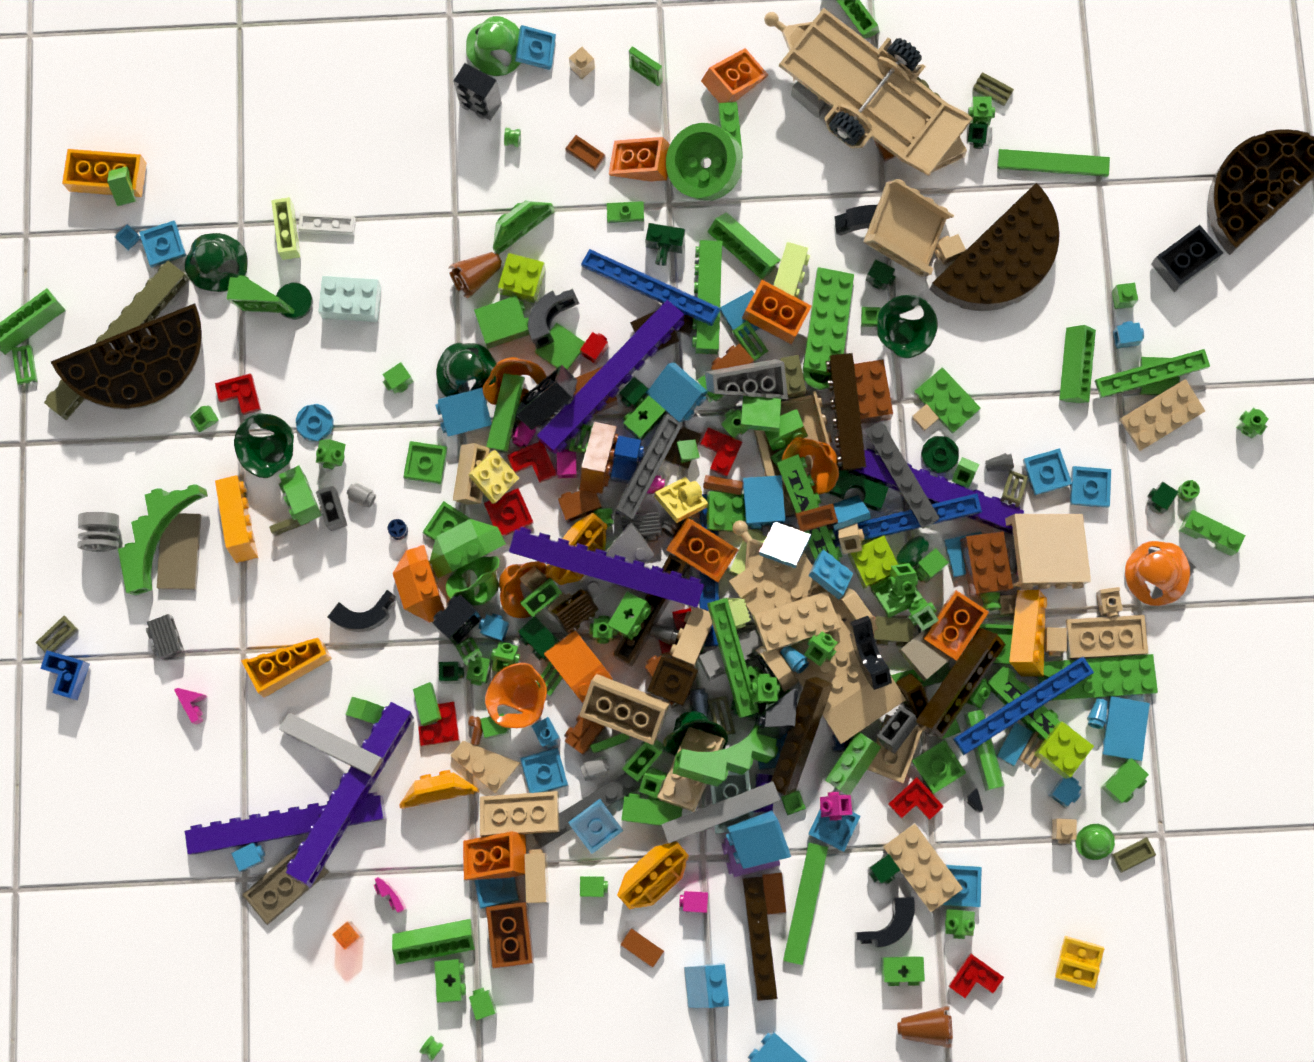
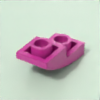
(385, 889)

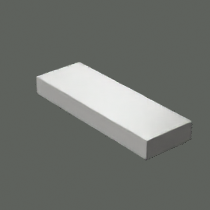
(326, 224)

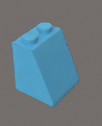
(758, 840)
(706, 986)

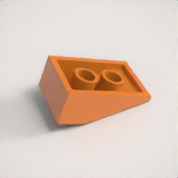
(733, 76)
(640, 159)
(702, 549)
(956, 625)
(576, 663)
(494, 856)

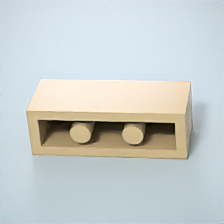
(465, 489)
(692, 637)

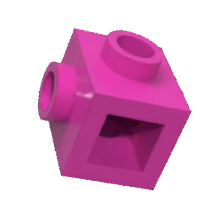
(835, 806)

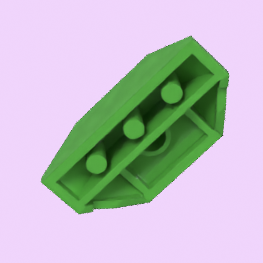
(519, 222)
(464, 545)

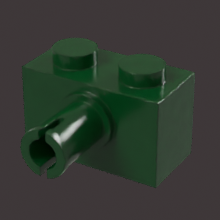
(664, 240)

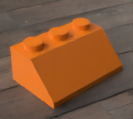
(776, 312)

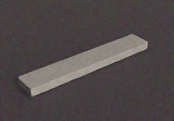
(331, 744)
(720, 812)

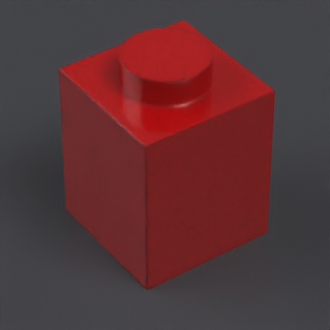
(594, 347)

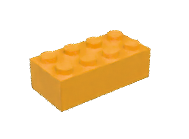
(88, 170)

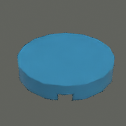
(314, 422)

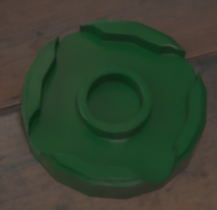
(298, 298)
(940, 454)
(912, 551)

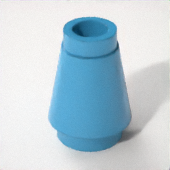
(794, 659)
(1098, 714)

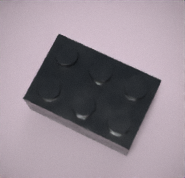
(477, 92)
(1187, 258)
(547, 398)
(456, 619)

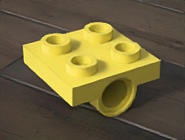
(493, 476)
(681, 499)

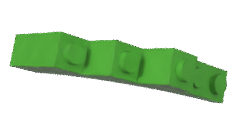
(138, 556)
(714, 766)

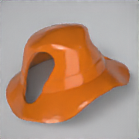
(515, 367)
(824, 467)
(1164, 568)
(510, 587)
(518, 689)

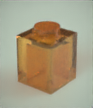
(347, 935)

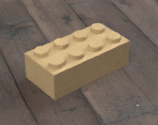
(624, 709)

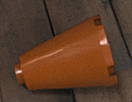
(474, 272)
(928, 1027)

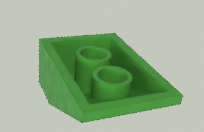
(254, 298)

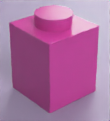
(566, 464)
(694, 901)

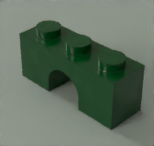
(873, 492)

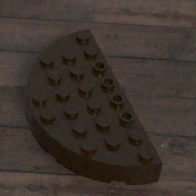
(1257, 183)
(1006, 259)
(138, 364)

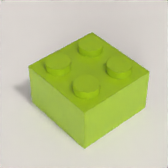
(521, 278)
(873, 562)
(1064, 750)

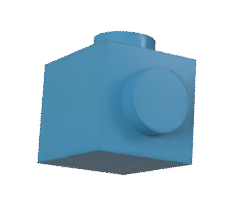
(1128, 335)
(494, 627)
(546, 733)
(1066, 791)
(249, 856)

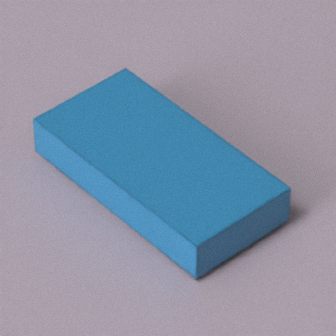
(1014, 744)

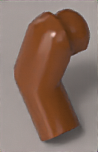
(477, 730)

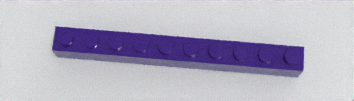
(611, 377)
(939, 490)
(605, 567)
(347, 798)
(271, 827)

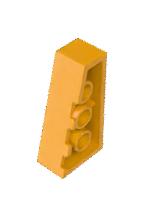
(236, 519)
(1029, 633)
(279, 668)

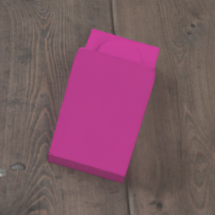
(188, 700)

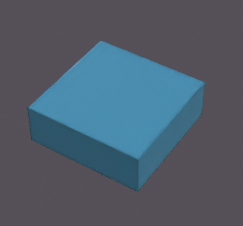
(127, 237)

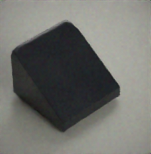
(974, 801)

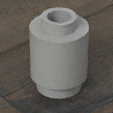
(361, 495)
(595, 769)

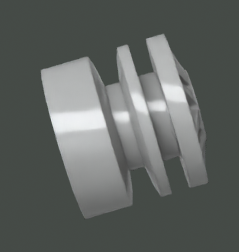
(98, 534)

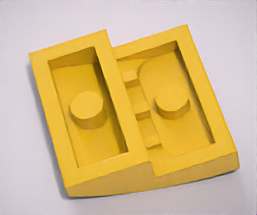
(1079, 962)

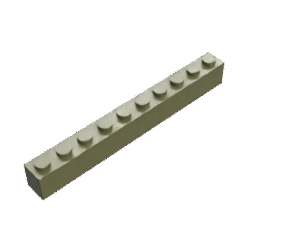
(143, 308)

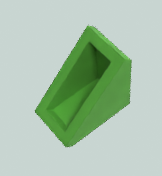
(121, 186)
(364, 710)

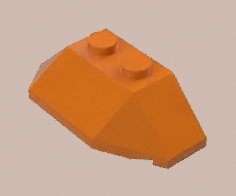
(418, 584)

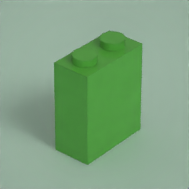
(502, 321)

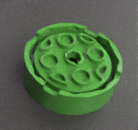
(687, 156)

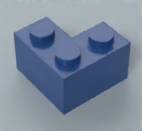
(627, 456)
(70, 673)

